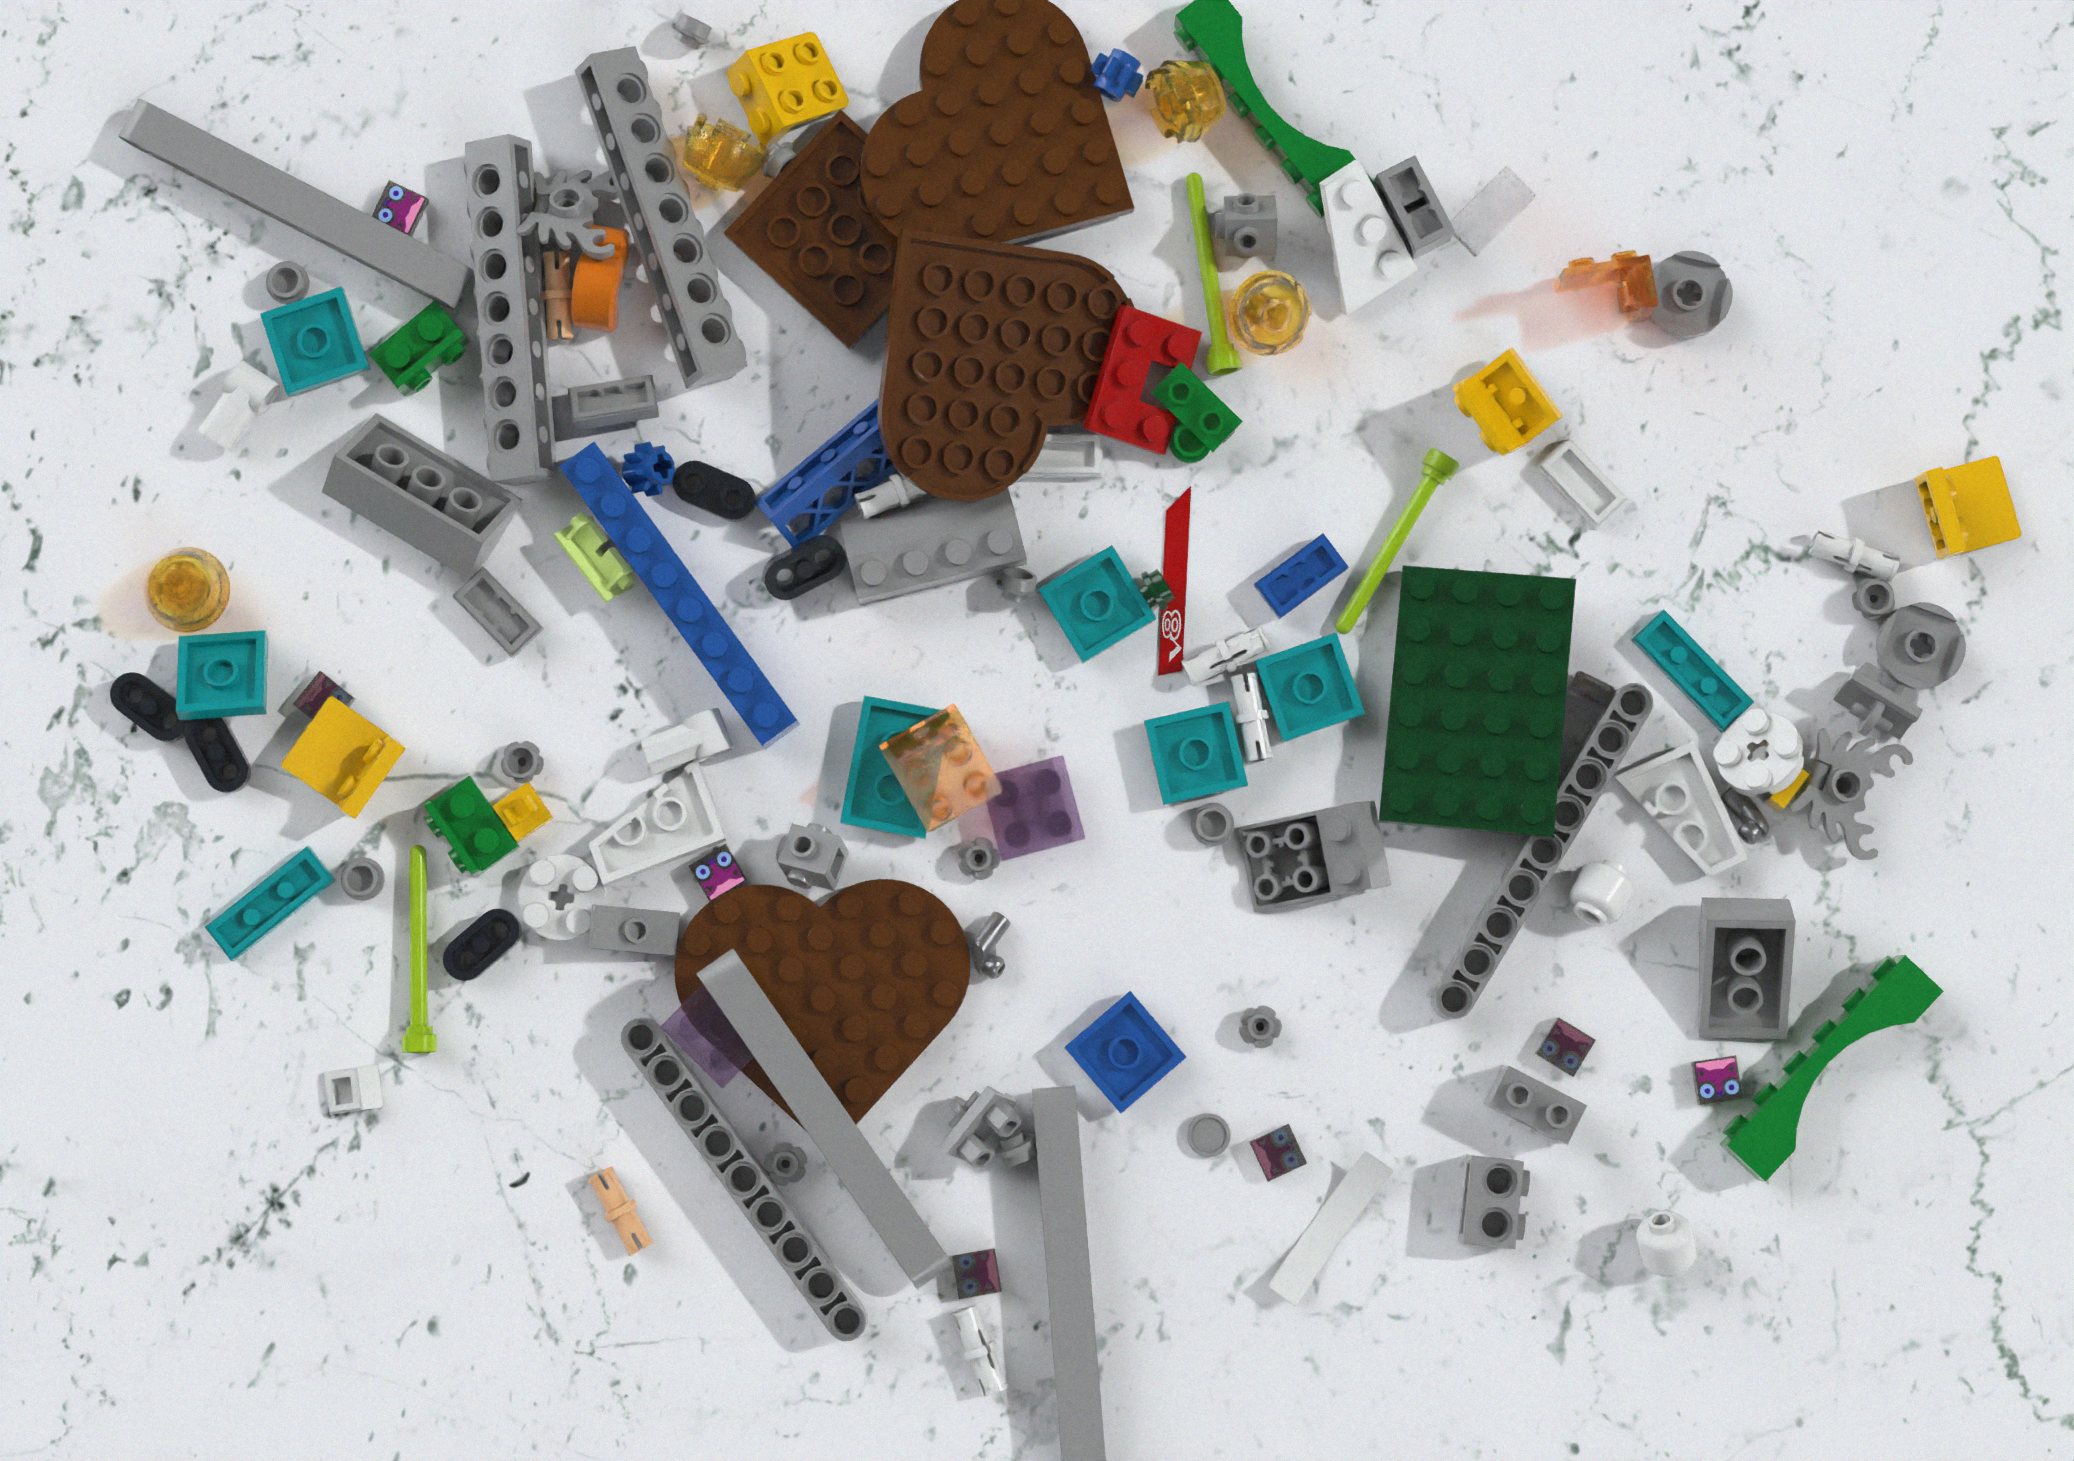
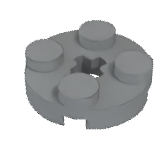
(1708, 282)
(1942, 634)

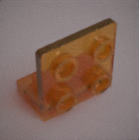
(1638, 290)
(941, 768)

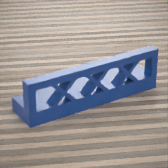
(826, 469)

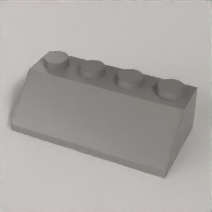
(421, 495)
(931, 545)

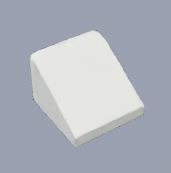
(353, 1089)

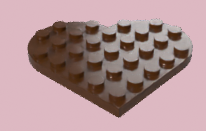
(1000, 134)
(986, 356)
(853, 979)

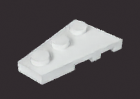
(1363, 238)
(1688, 807)
(662, 829)

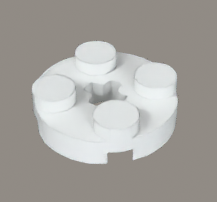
(1744, 737)
(546, 877)

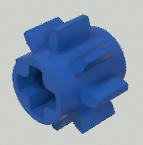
(1117, 75)
(648, 469)

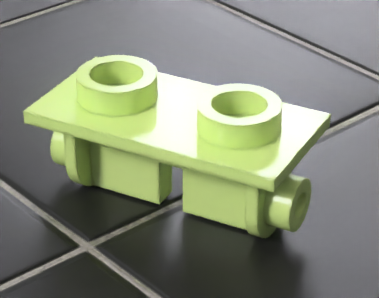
(601, 567)

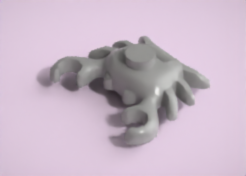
(567, 210)
(1840, 784)

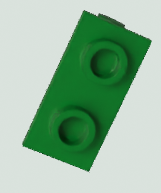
(1197, 407)

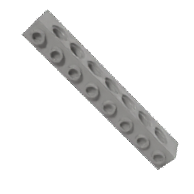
(656, 239)
(524, 328)

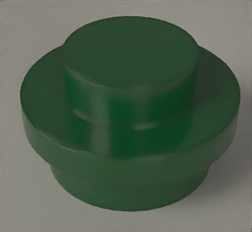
(1156, 589)

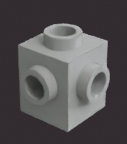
(1248, 225)
(812, 856)

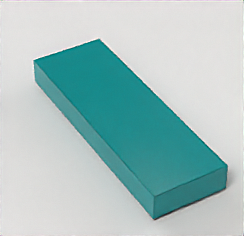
(1692, 670)
(270, 903)

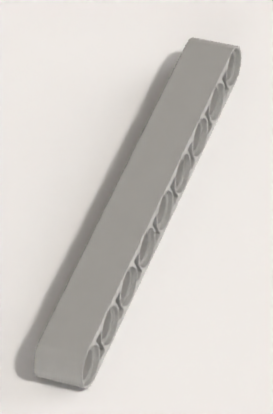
(296, 203)
(1536, 873)
(824, 1118)
(724, 1168)
(1068, 1274)

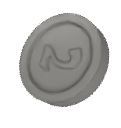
(1208, 1135)

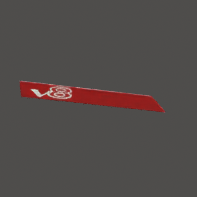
(1176, 577)

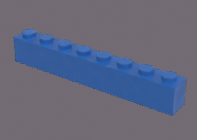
(679, 595)

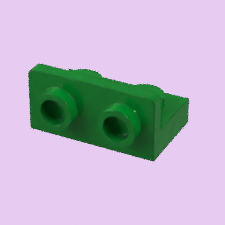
(420, 349)
(470, 827)

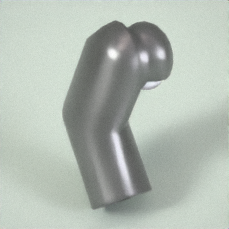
(1745, 809)
(985, 946)

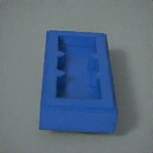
(1301, 576)

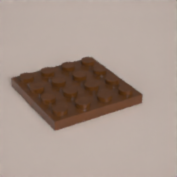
(819, 236)

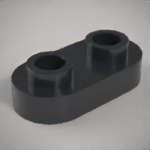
(713, 491)
(805, 570)
(151, 708)
(217, 754)
(482, 943)

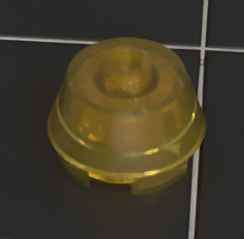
(1186, 99)
(721, 154)
(1269, 313)
(187, 589)

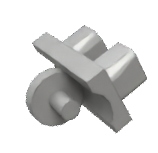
(1876, 704)
(976, 1122)

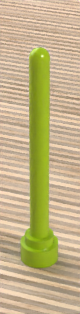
(1222, 356)
(1436, 470)
(419, 1035)

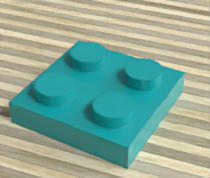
(315, 341)
(1097, 604)
(222, 675)
(1309, 687)
(1195, 753)

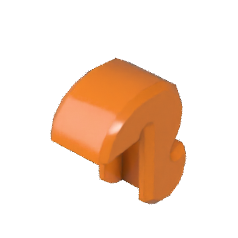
(598, 284)

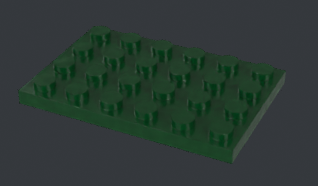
(1477, 701)

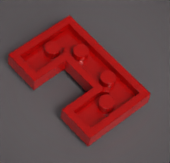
(1116, 402)

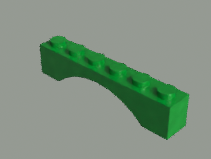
(1215, 36)
(1769, 1130)

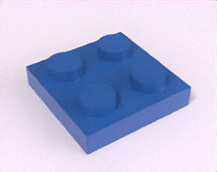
(1125, 1052)

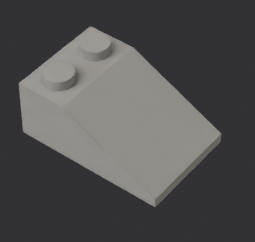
(1745, 967)

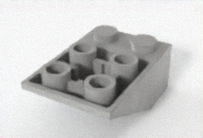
(1314, 855)

